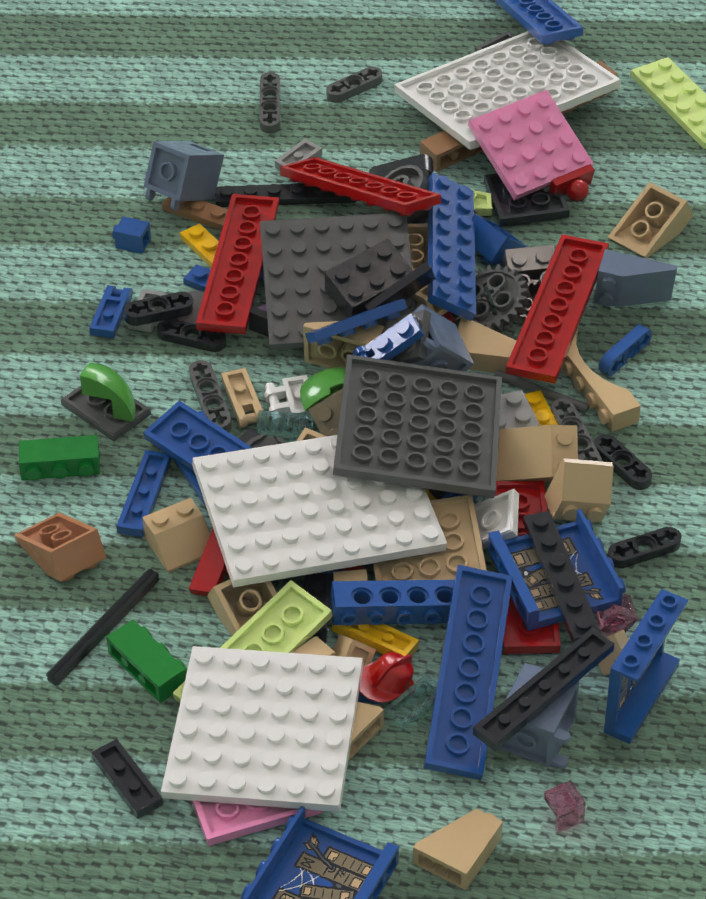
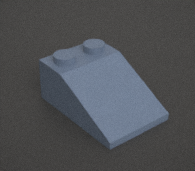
(633, 280)

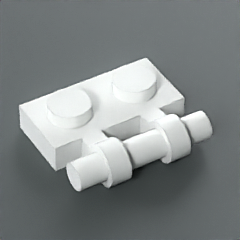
(291, 391)

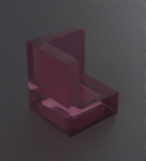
(617, 617)
(566, 805)

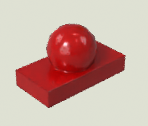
(573, 183)

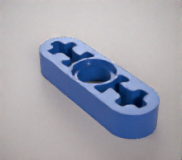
(625, 348)

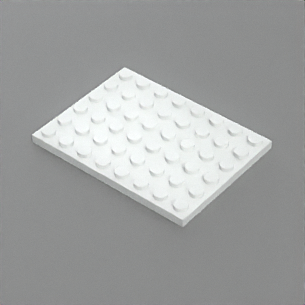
(501, 77)
(290, 517)

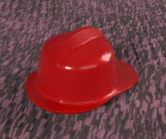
(387, 677)

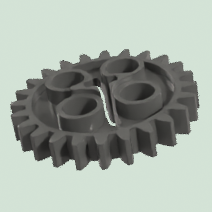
(508, 293)

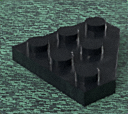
(527, 209)

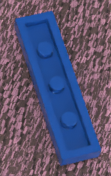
(346, 326)
(143, 492)

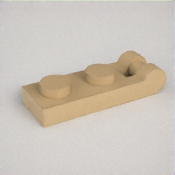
(241, 396)

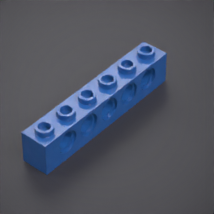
(391, 602)

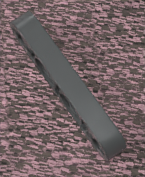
(270, 102)
(211, 397)
(573, 418)

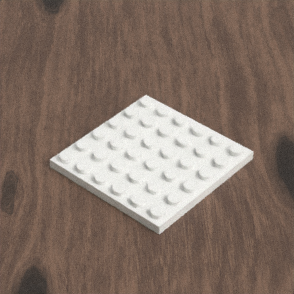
(264, 729)

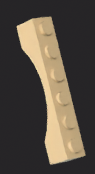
(613, 403)

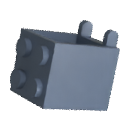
(182, 172)
(444, 345)
(547, 731)

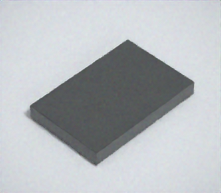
(99, 413)

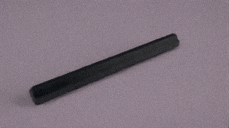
(102, 627)

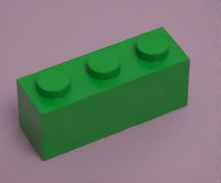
(59, 457)
(146, 660)

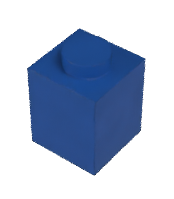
(132, 234)

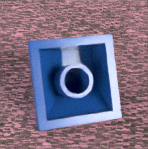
(493, 240)

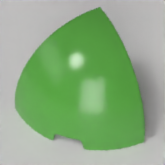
(105, 383)
(321, 386)

